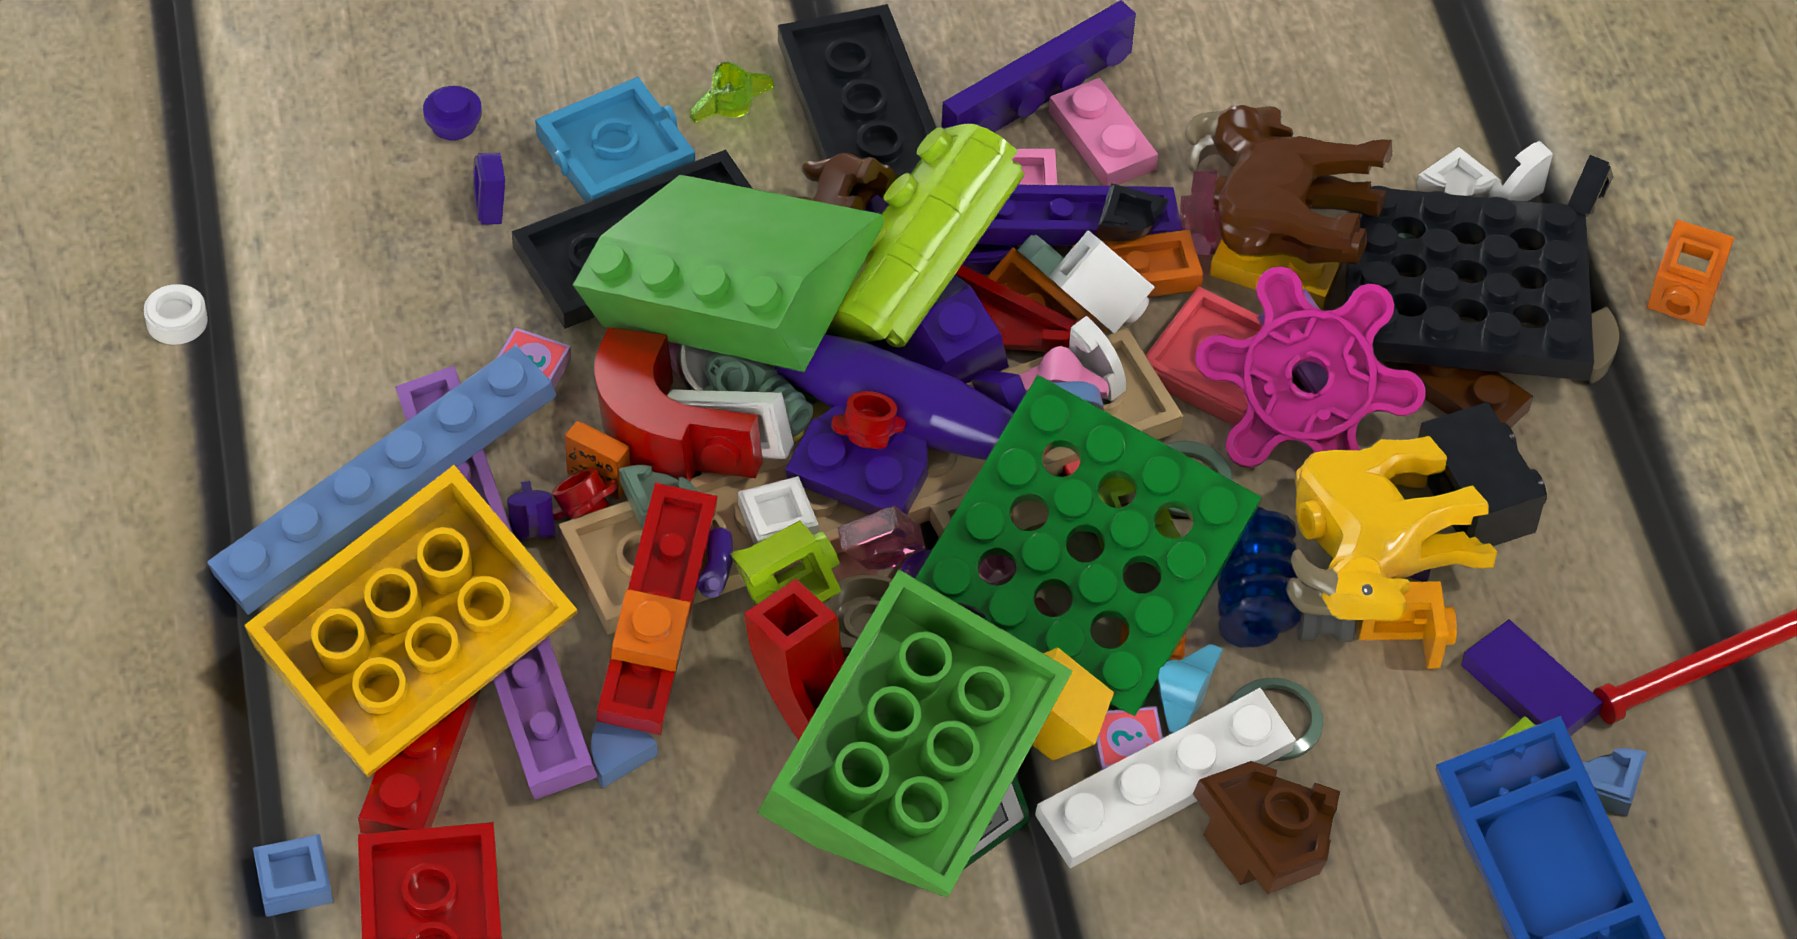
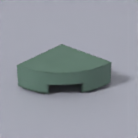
(639, 484)

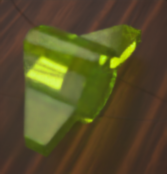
(730, 92)

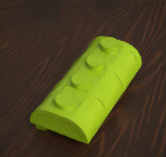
(928, 232)

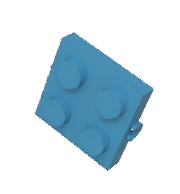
(614, 140)

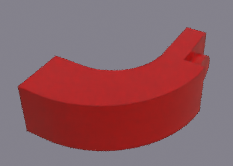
(671, 437)
(795, 651)

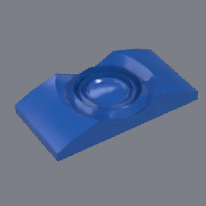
(1545, 839)

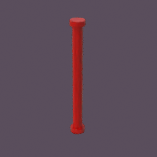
(1694, 666)

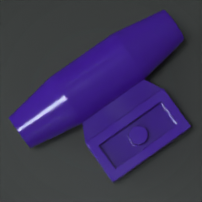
(938, 416)

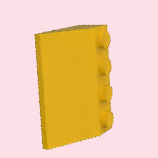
(409, 621)

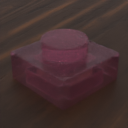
(1199, 213)
(881, 538)

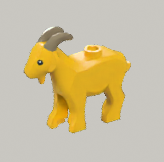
(1373, 533)

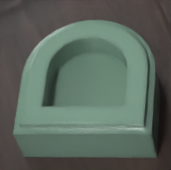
(1040, 254)

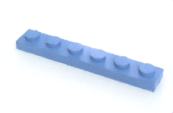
(381, 479)

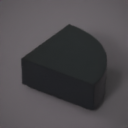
(1591, 185)
(1129, 214)

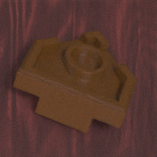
(1267, 824)

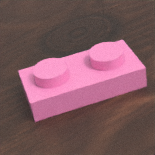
(1103, 133)

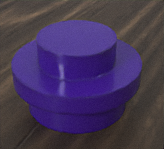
(452, 112)

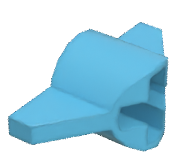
(1185, 684)

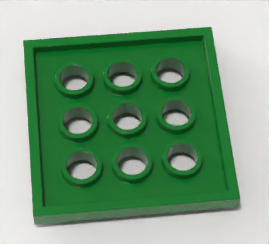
(1106, 450)

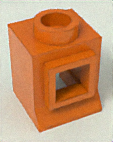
(1684, 290)

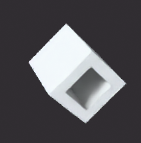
(1103, 283)

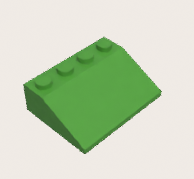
(729, 269)
(916, 739)

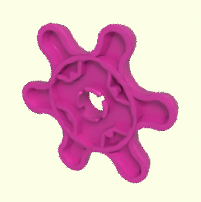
(1299, 334)

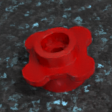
(869, 420)
(582, 494)

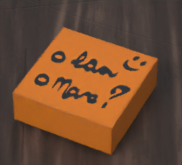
(592, 448)

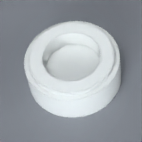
(175, 314)

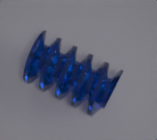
(1255, 580)

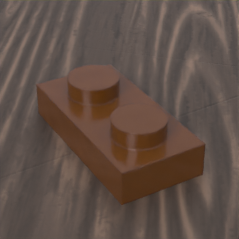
(1461, 388)

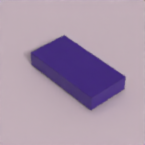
(1529, 679)

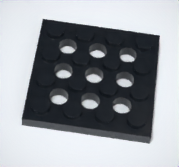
(1497, 227)

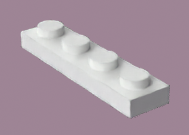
(1161, 777)

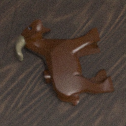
(1279, 181)

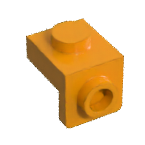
(1423, 619)

